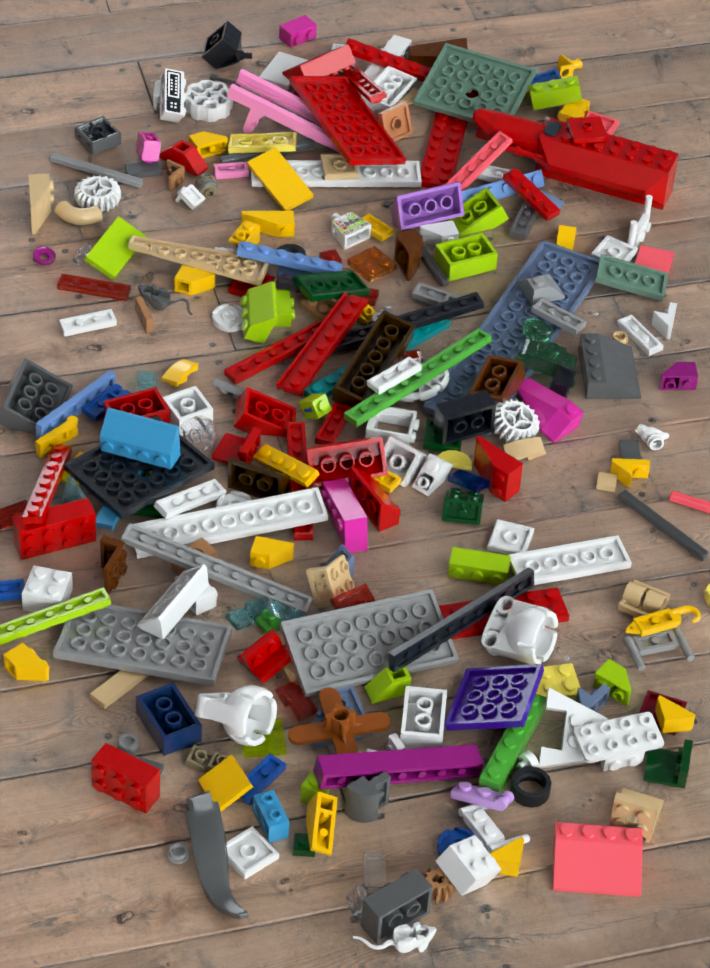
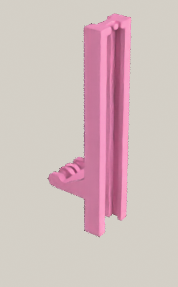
(262, 106)

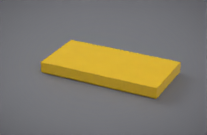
(280, 179)

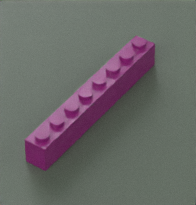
(401, 765)

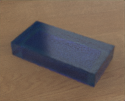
(469, 480)

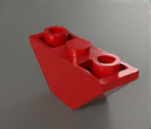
(185, 155)

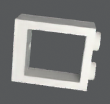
(397, 417)

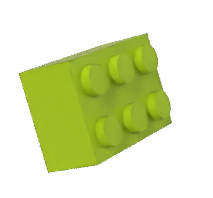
(466, 256)

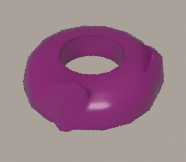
(44, 251)

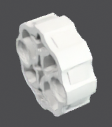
(208, 101)

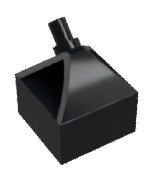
(224, 47)

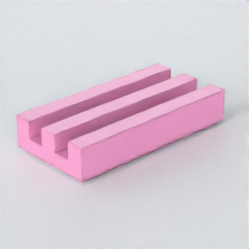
(231, 170)

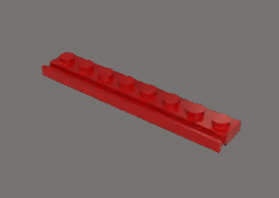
(321, 344)

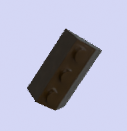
(256, 479)

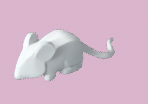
(406, 938)

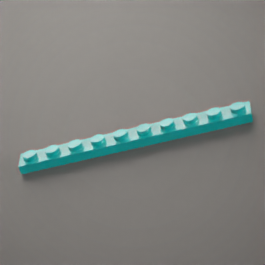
(420, 335)

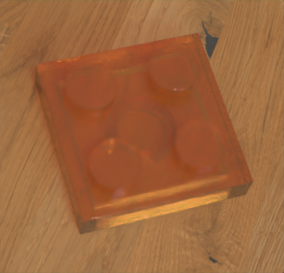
(372, 264)

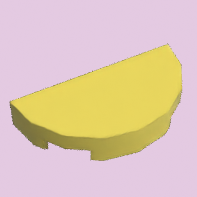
(458, 459)

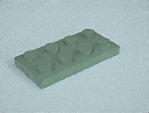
(631, 277)

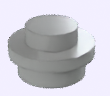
(178, 853)

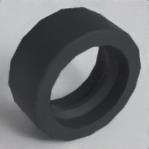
(531, 774)

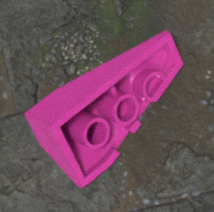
(555, 413)

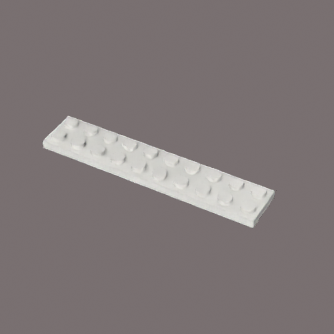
(369, 176)
(240, 519)

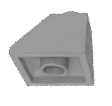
(540, 287)

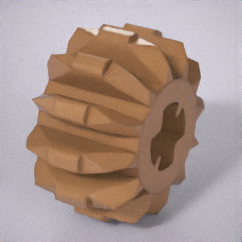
(441, 884)

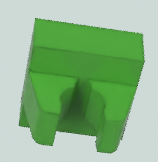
(267, 622)

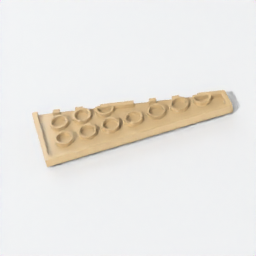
(206, 259)

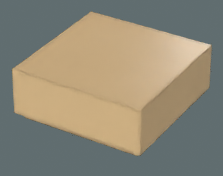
(606, 481)

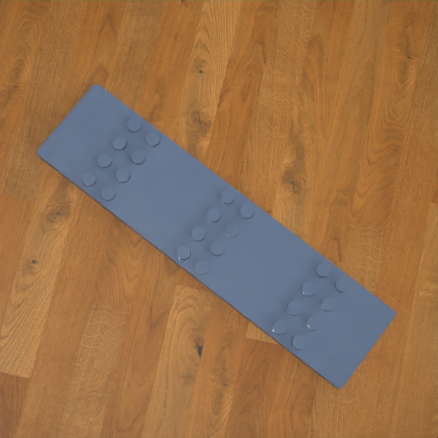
(575, 278)

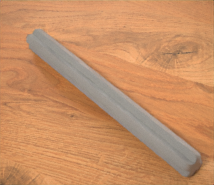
(96, 170)

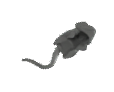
(159, 298)

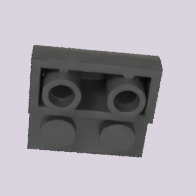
(367, 797)

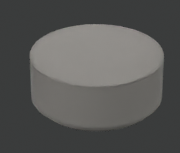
(128, 743)

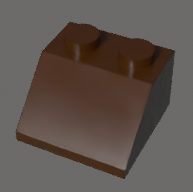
(408, 252)

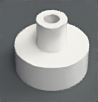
(527, 759)

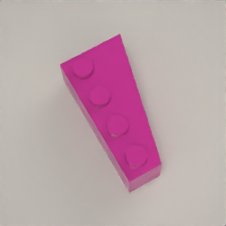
(346, 514)

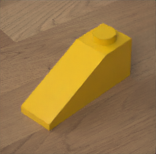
(272, 222)
(321, 822)

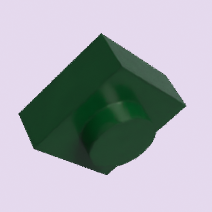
(301, 846)

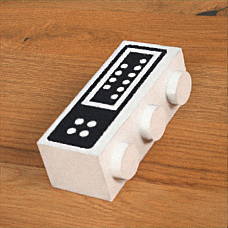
(172, 95)

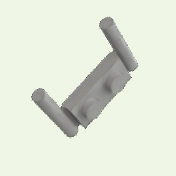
(657, 643)

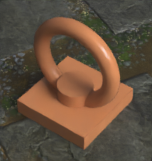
(396, 121)

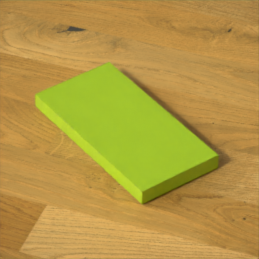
(112, 249)

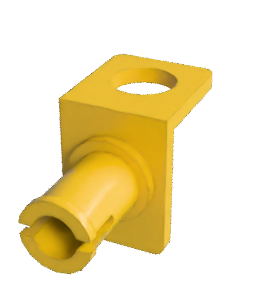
(567, 67)

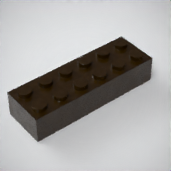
(376, 354)

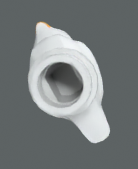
(652, 436)

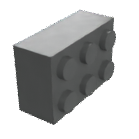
(396, 905)

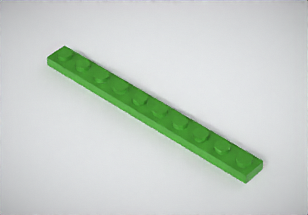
(430, 370)

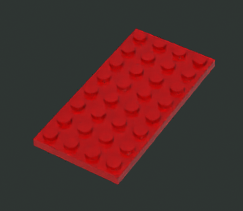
(347, 120)

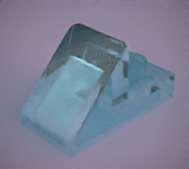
(72, 491)

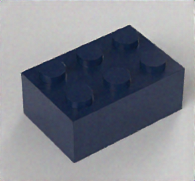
(168, 718)

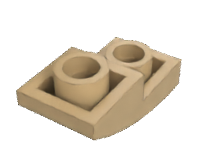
(525, 448)

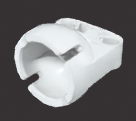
(520, 631)
(241, 713)

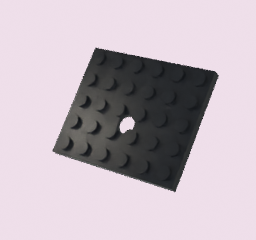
(120, 487)

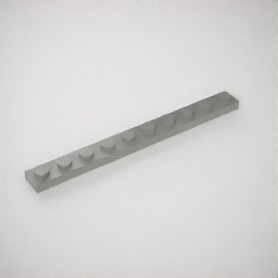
(216, 569)

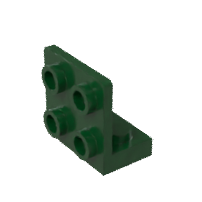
(462, 506)
(669, 766)

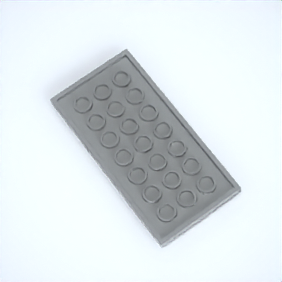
(114, 641)
(354, 642)

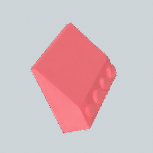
(597, 859)

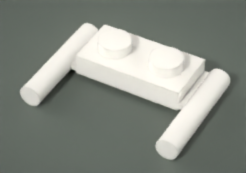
(639, 229)

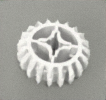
(97, 191)
(515, 420)

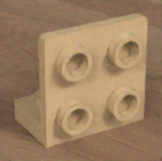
(329, 581)

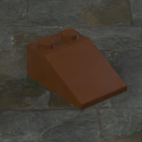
(499, 377)

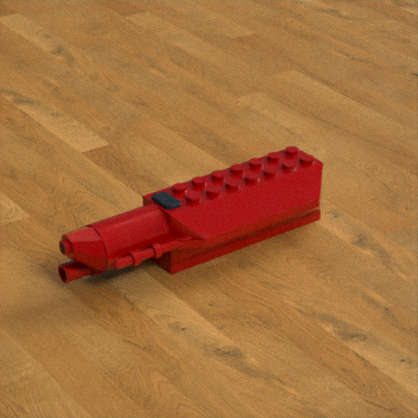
(610, 167)

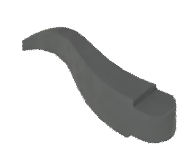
(211, 854)

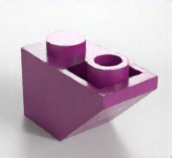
(680, 377)

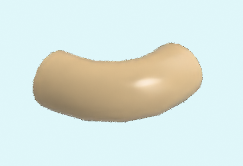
(78, 216)

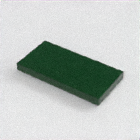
(330, 285)

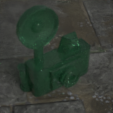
(540, 356)

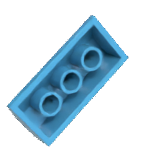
(140, 438)

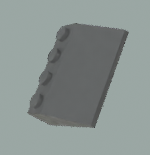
(607, 368)
(31, 397)

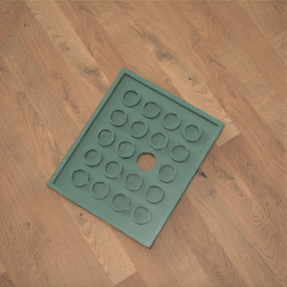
(460, 70)

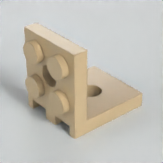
(636, 811)

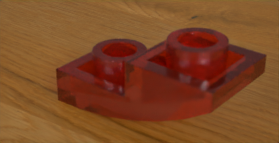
(293, 696)

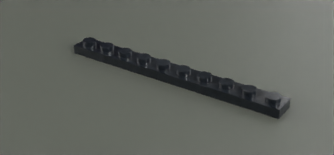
(419, 317)
(459, 621)

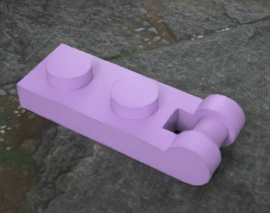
(482, 796)

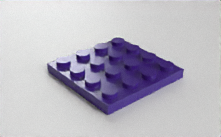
(494, 697)

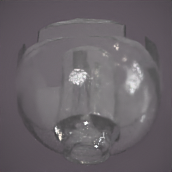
(200, 432)

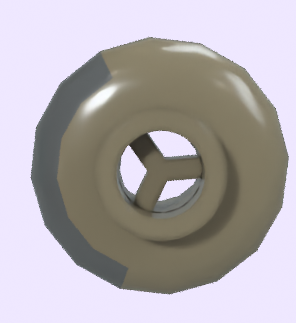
(207, 185)

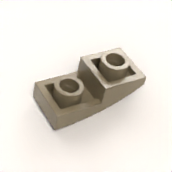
(203, 760)

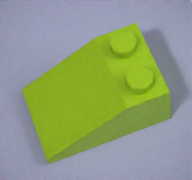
(480, 214)

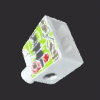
(349, 229)

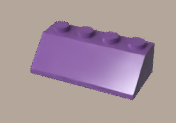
(427, 206)

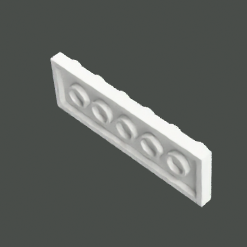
(572, 560)

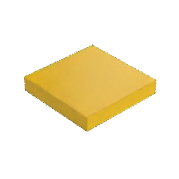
(226, 782)

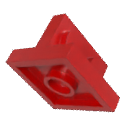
(265, 657)

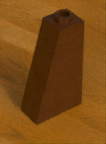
(427, 53)

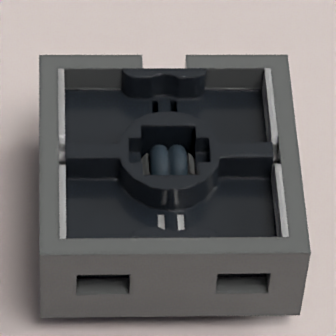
(97, 135)

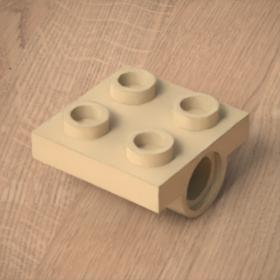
(642, 599)

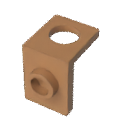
(176, 178)

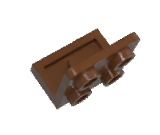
(113, 561)

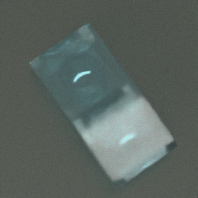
(146, 380)
(279, 611)
(246, 616)

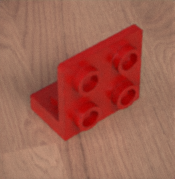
(238, 447)

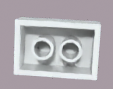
(423, 717)

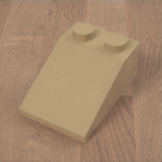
(40, 199)

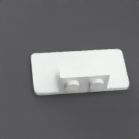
(619, 740)

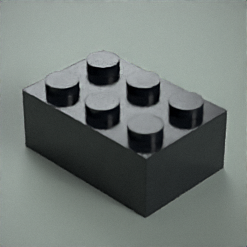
(464, 417)

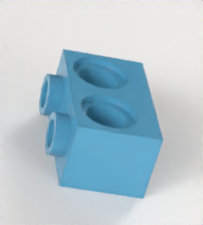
(271, 816)

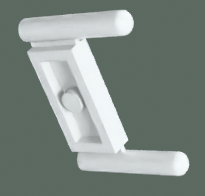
(485, 829)

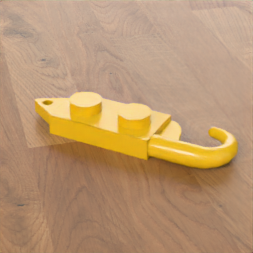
(661, 620)

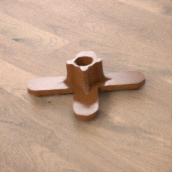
(339, 724)

